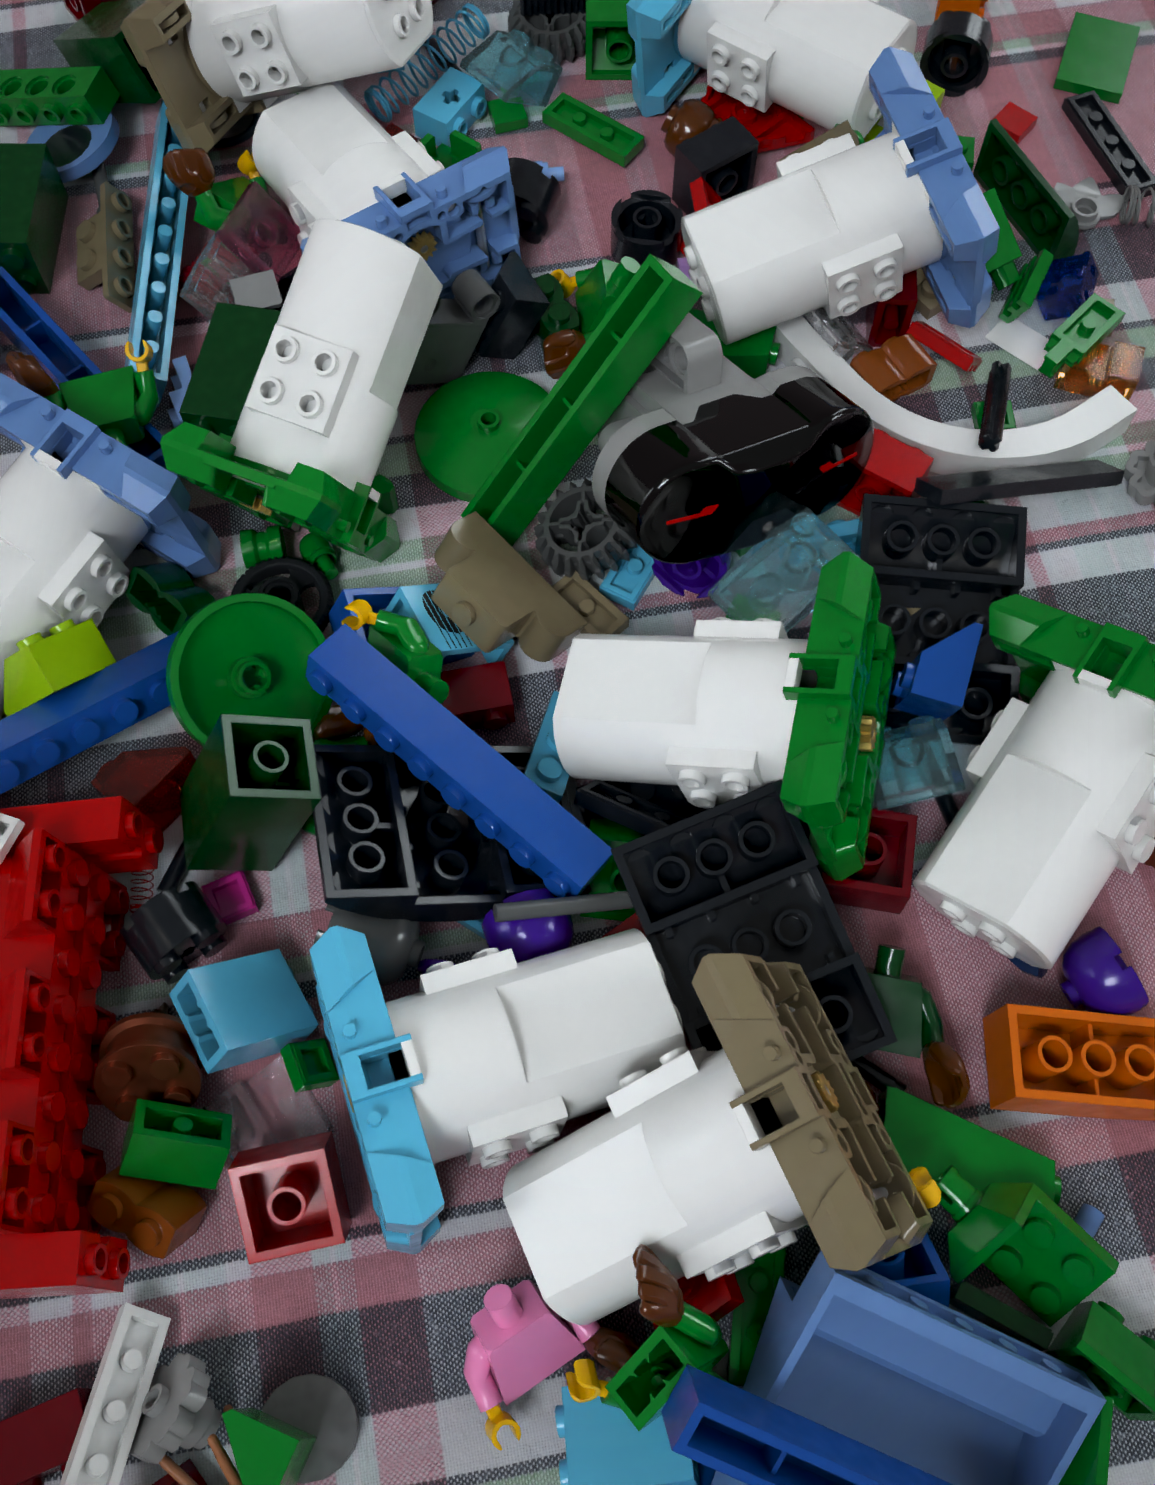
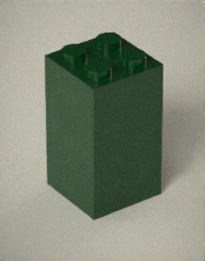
(100, 42)
(30, 215)
(227, 366)
(248, 793)

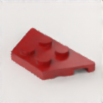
(772, 129)

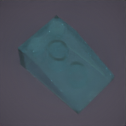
(780, 573)

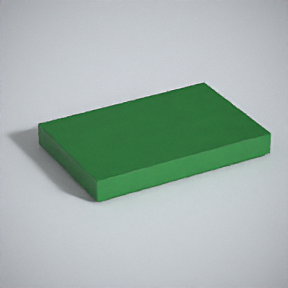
(1097, 57)

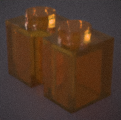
(1104, 367)

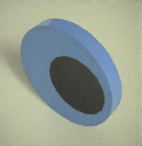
(77, 147)

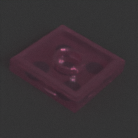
(260, 232)

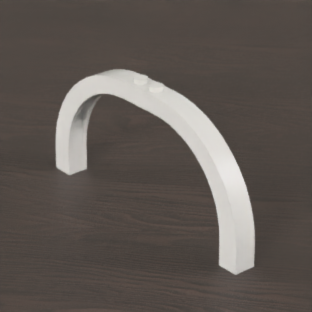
(954, 447)

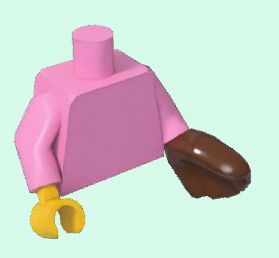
(524, 1342)

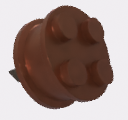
(147, 1060)

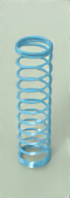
(382, 98)

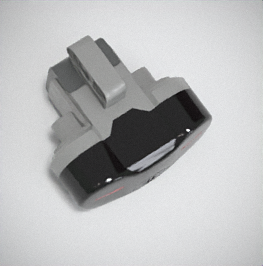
(716, 458)

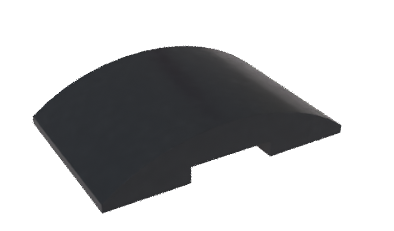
(953, 568)
(400, 849)
(750, 887)

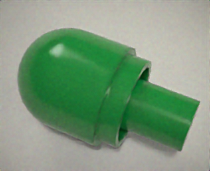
(319, 553)

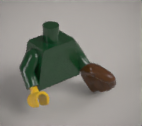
(918, 1027)

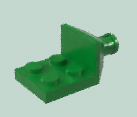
(1023, 1242)

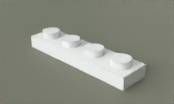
(116, 1398)

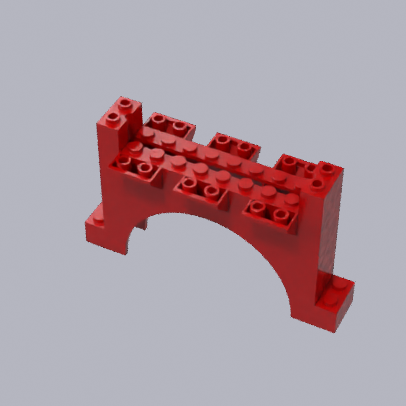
(55, 941)

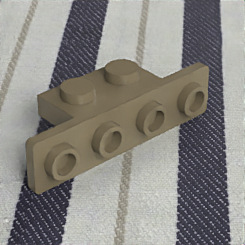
(107, 248)

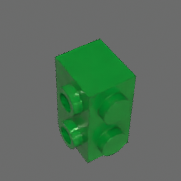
(181, 1148)

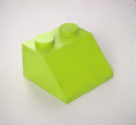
(53, 663)

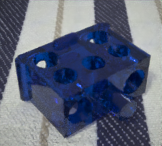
(1067, 285)

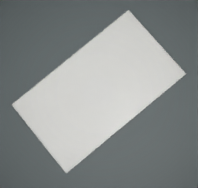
(1020, 341)

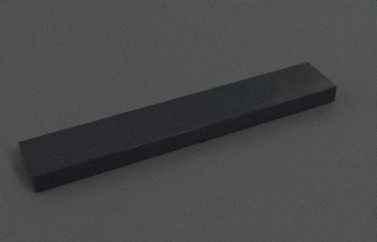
(1017, 481)

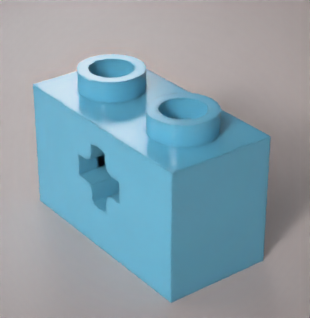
(449, 106)

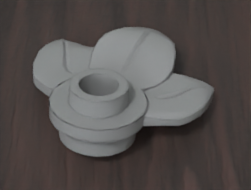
(1088, 202)

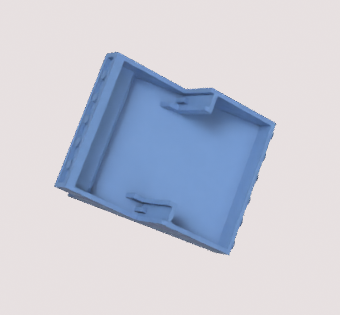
(919, 1381)

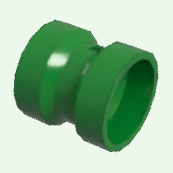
(262, 545)

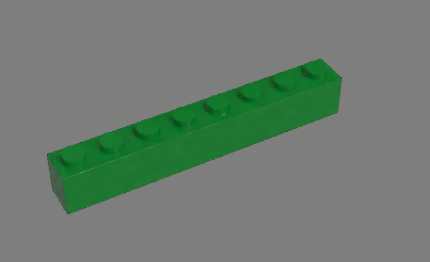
(585, 396)

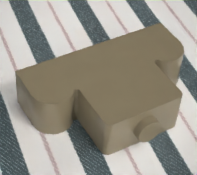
(499, 594)

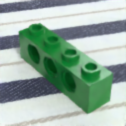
(56, 96)

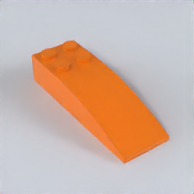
(1070, 1062)

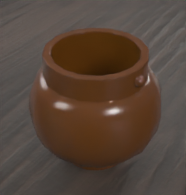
(687, 122)

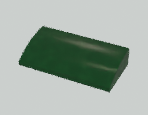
(1025, 195)

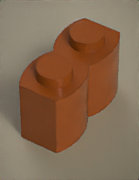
(896, 367)
(149, 1212)

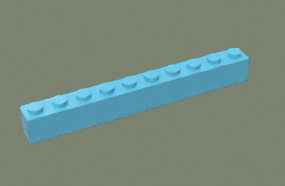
(158, 259)

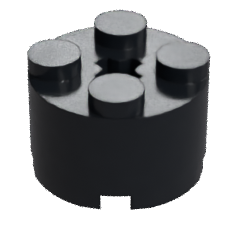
(957, 52)
(534, 198)
(646, 226)
(174, 932)

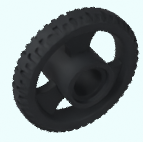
(302, 576)

